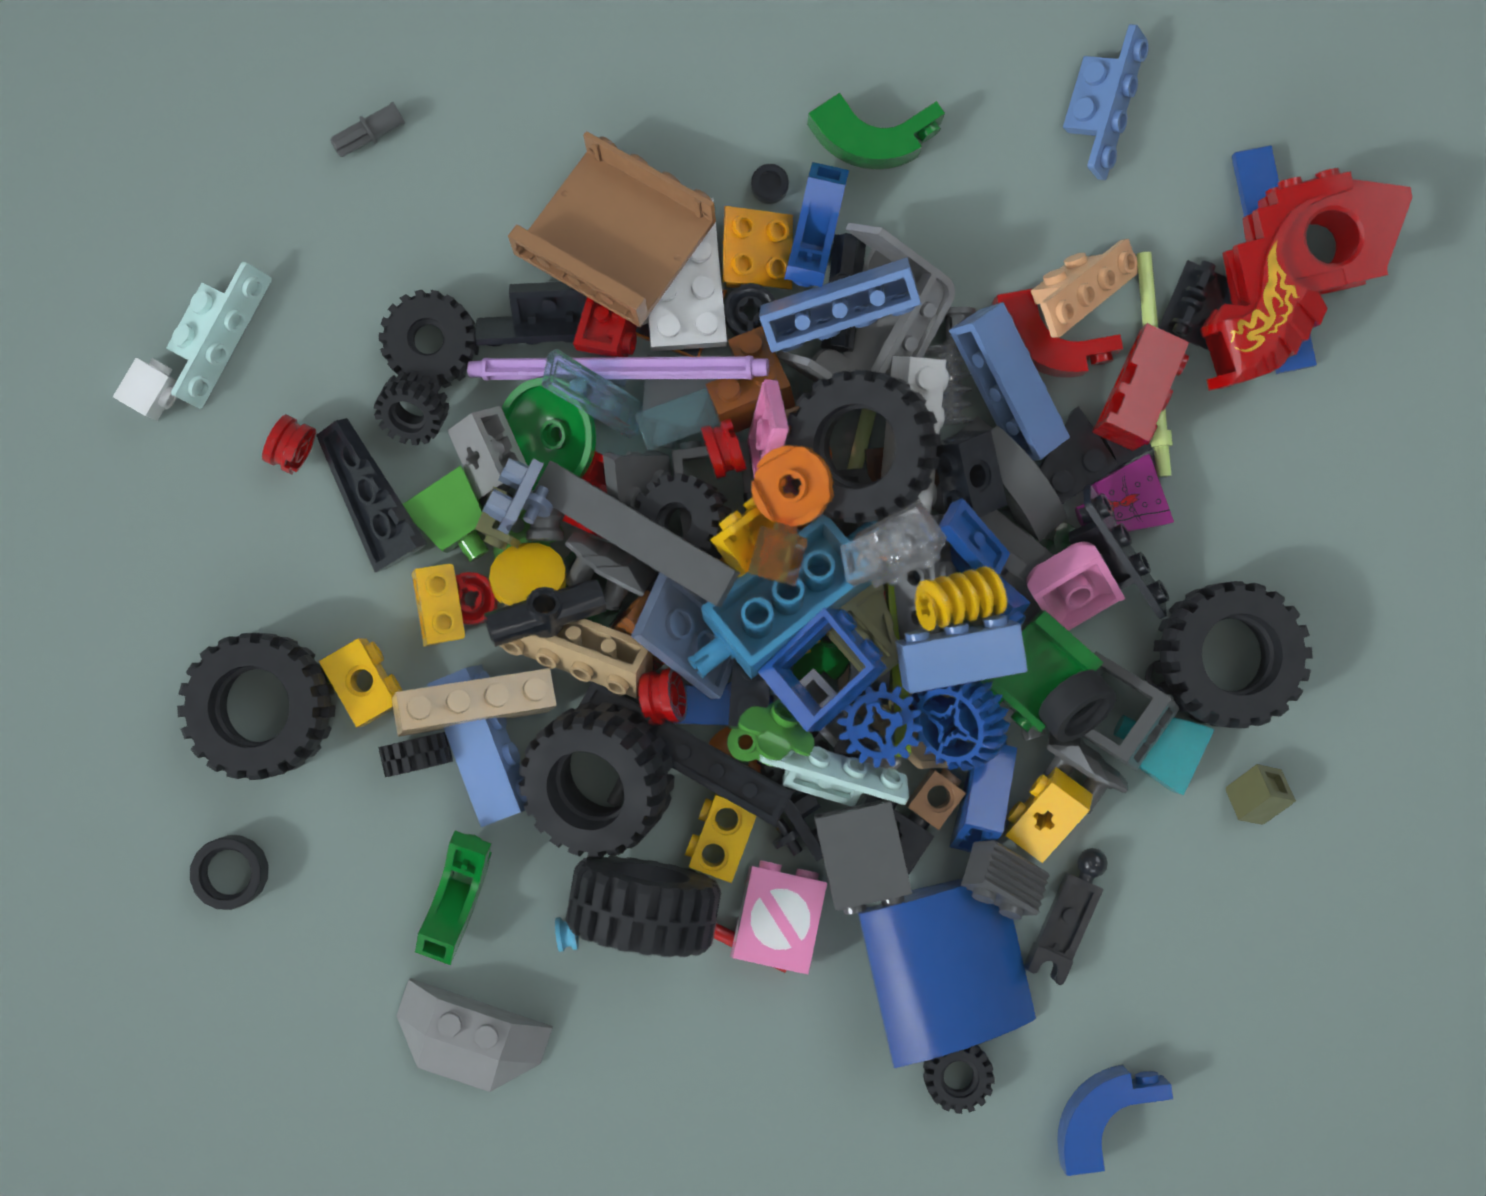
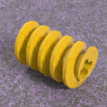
(959, 597)

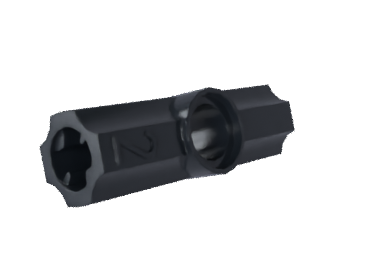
(846, 260)
(562, 607)

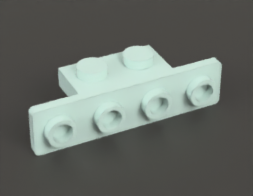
(213, 330)
(840, 777)

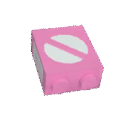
(779, 918)

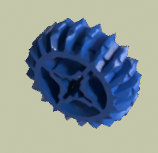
(970, 716)

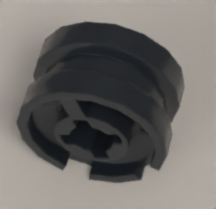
(738, 300)

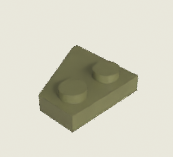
(873, 623)

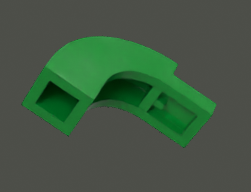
(867, 145)
(455, 897)

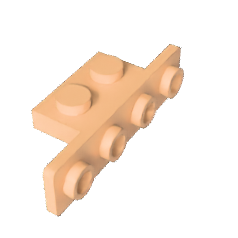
(1083, 285)

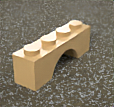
(473, 700)

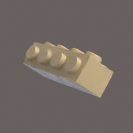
(590, 654)

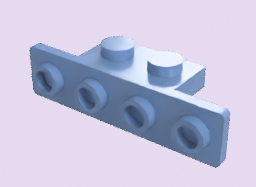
(1103, 97)

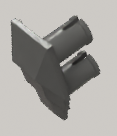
(611, 562)
(1080, 756)

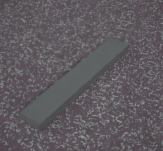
(638, 535)

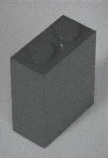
(863, 856)

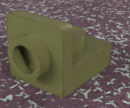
(494, 537)

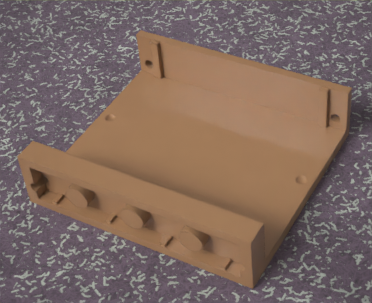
(617, 230)

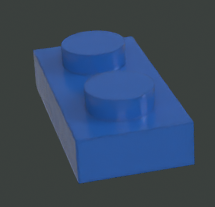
(973, 538)

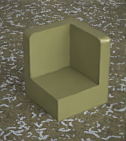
(1260, 794)

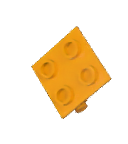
(756, 247)

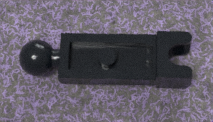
(1068, 917)

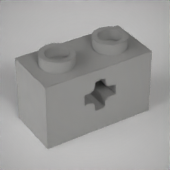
(484, 447)

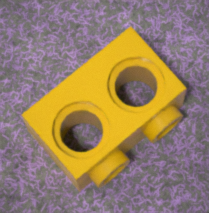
(730, 839)

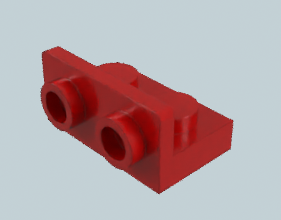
(604, 332)

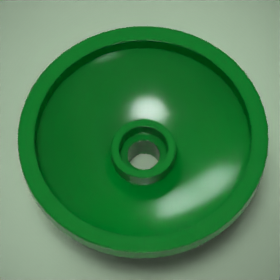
(535, 422)

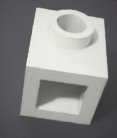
(147, 388)

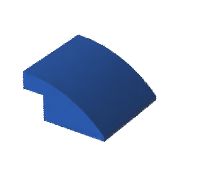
(944, 972)

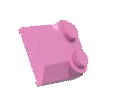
(1074, 585)

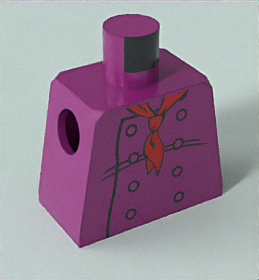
(1134, 497)

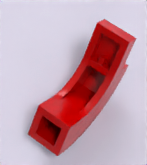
(1050, 354)

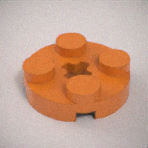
(770, 479)

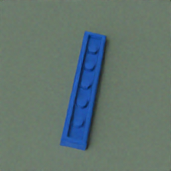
(1254, 175)

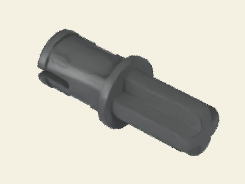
(367, 130)

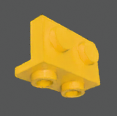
(739, 536)

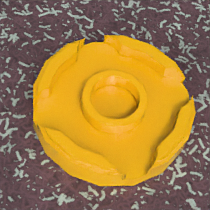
(524, 569)

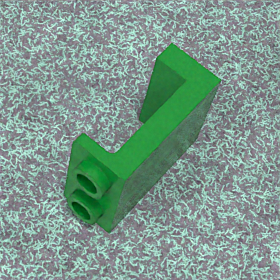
(1051, 658)

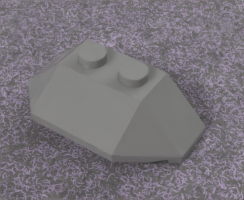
(469, 1037)

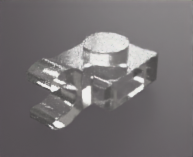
(868, 556)

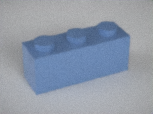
(961, 654)

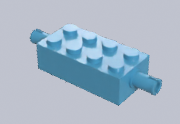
(767, 614)

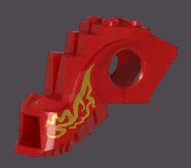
(1280, 282)

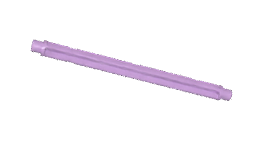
(627, 367)

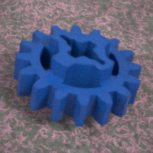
(897, 719)

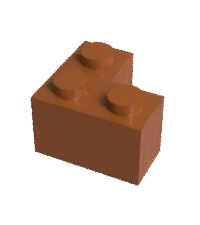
(739, 397)

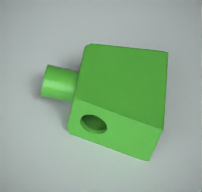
(449, 514)

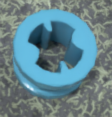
(564, 936)

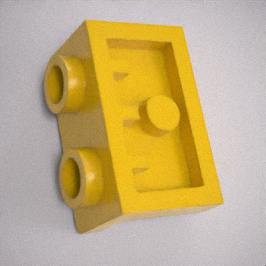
(438, 604)

